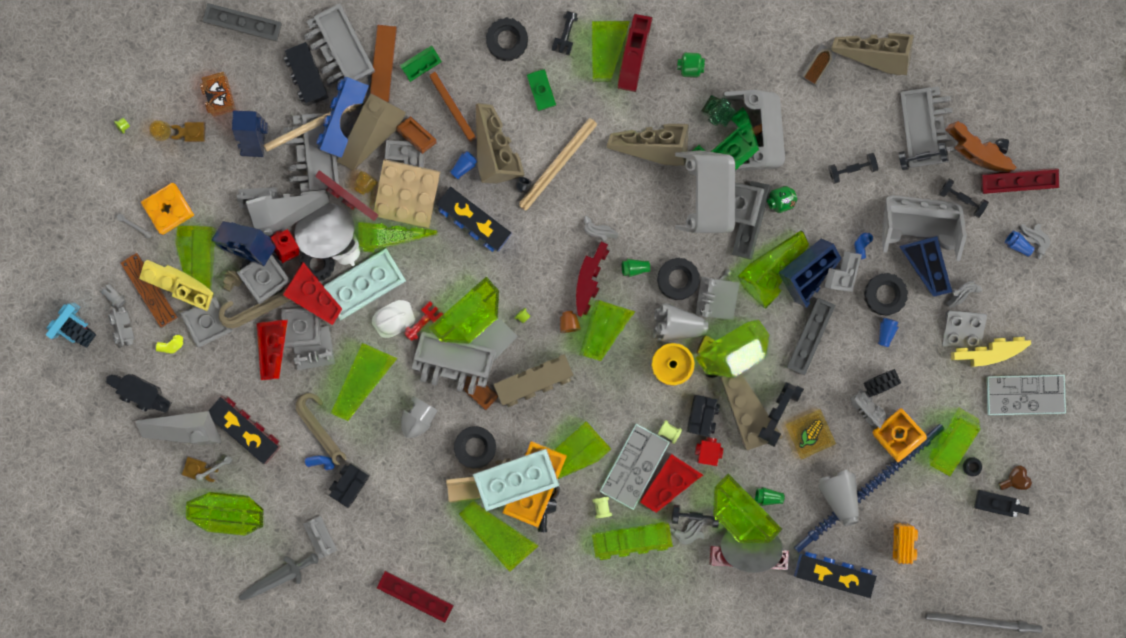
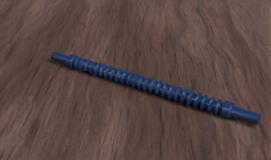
(813, 535)

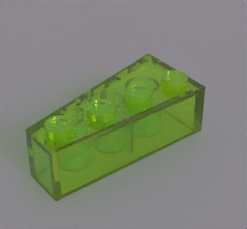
(363, 376)
(501, 538)
(631, 540)

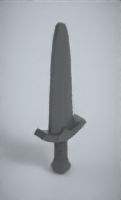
(280, 576)

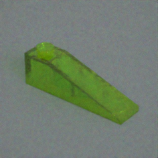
(378, 236)
(762, 275)
(582, 449)

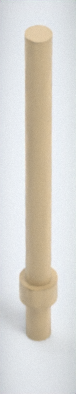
(304, 128)

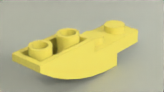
(178, 283)
(998, 351)

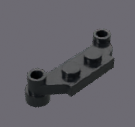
(788, 392)

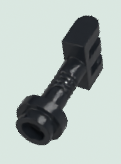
(570, 18)

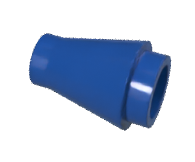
(464, 164)
(1017, 242)
(887, 331)

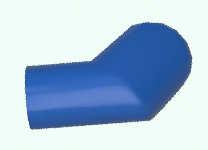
(862, 242)
(319, 460)

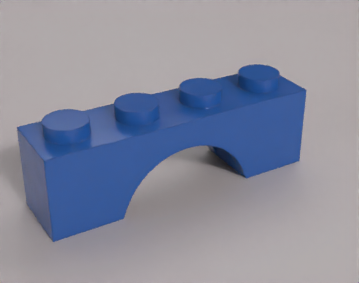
(349, 93)

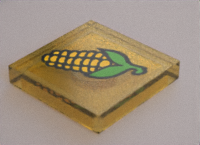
(810, 434)

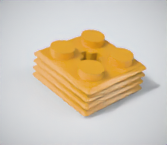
(178, 212)
(900, 423)
(904, 543)

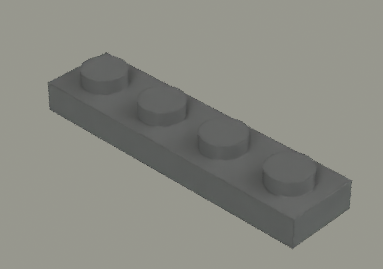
(242, 22)
(748, 235)
(811, 336)

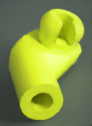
(172, 346)

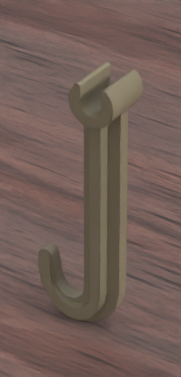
(251, 313)
(316, 428)

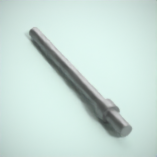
(1021, 626)

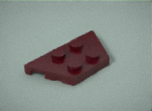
(348, 199)

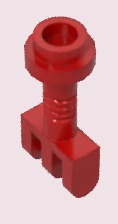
(411, 333)

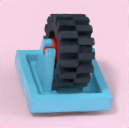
(71, 326)

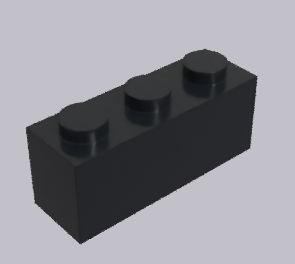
(305, 74)

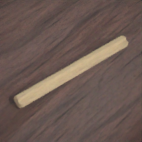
(557, 164)

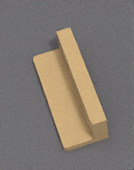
(462, 489)

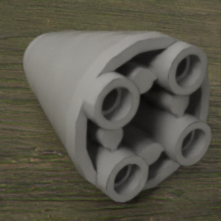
(677, 324)
(841, 496)

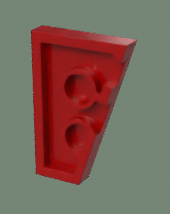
(312, 295)
(270, 347)
(669, 483)

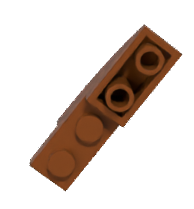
(984, 155)

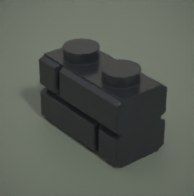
(702, 416)
(349, 484)

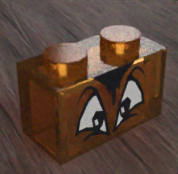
(218, 94)

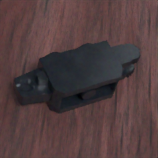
(140, 392)

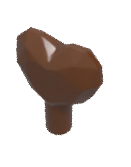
(1017, 479)

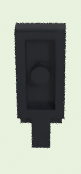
(999, 504)

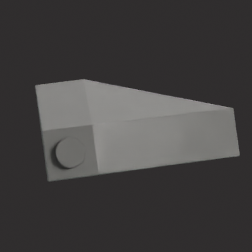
(279, 213)
(185, 428)

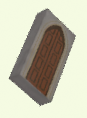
(819, 65)

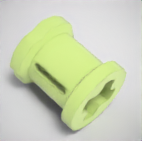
(669, 431)
(602, 507)

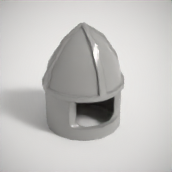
(417, 419)

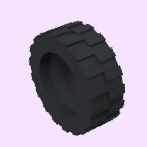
(503, 25)
(678, 264)
(900, 294)
(460, 447)

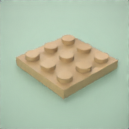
(406, 193)

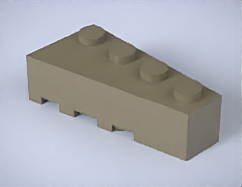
(533, 380)
(746, 410)

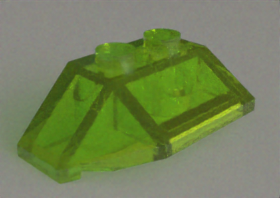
(469, 315)
(736, 350)
(225, 513)
(742, 514)

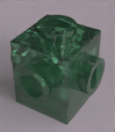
(722, 111)

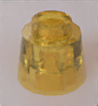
(160, 130)
(364, 183)

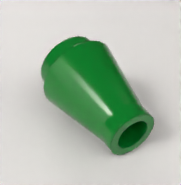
(634, 267)
(768, 497)

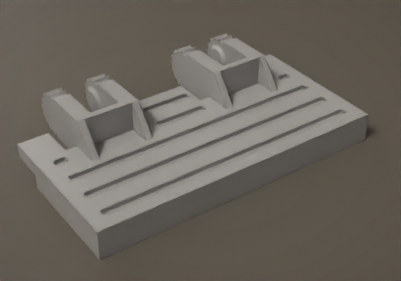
(340, 45)
(921, 124)
(314, 157)
(454, 359)

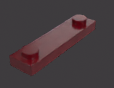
(1020, 180)
(415, 596)

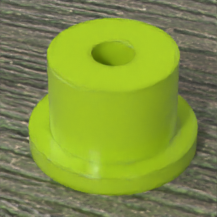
(122, 125)
(522, 316)

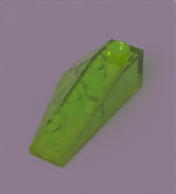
(196, 252)

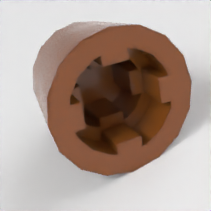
(569, 322)

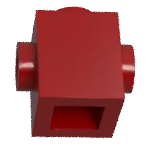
(285, 245)
(709, 451)

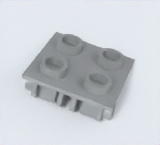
(717, 298)
(964, 329)
(315, 356)
(876, 414)

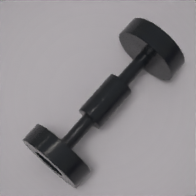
(923, 156)
(834, 173)
(964, 198)
(692, 516)

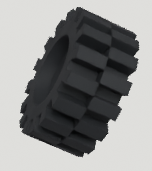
(322, 274)
(882, 383)

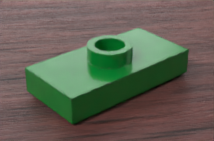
(420, 63)
(541, 90)

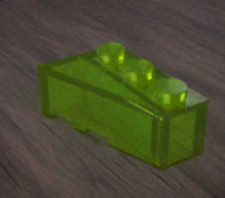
(606, 48)
(603, 329)
(954, 442)

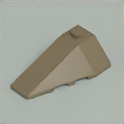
(885, 54)
(372, 128)
(653, 144)
(494, 155)

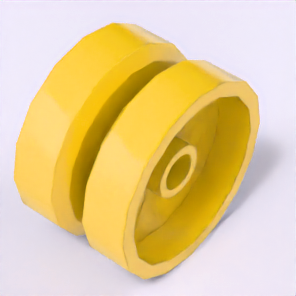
(678, 354)

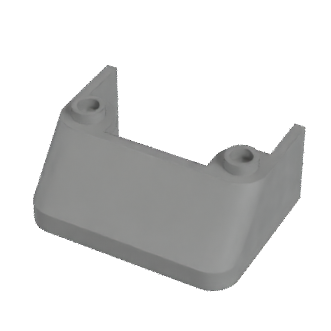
(773, 152)
(713, 192)
(924, 219)

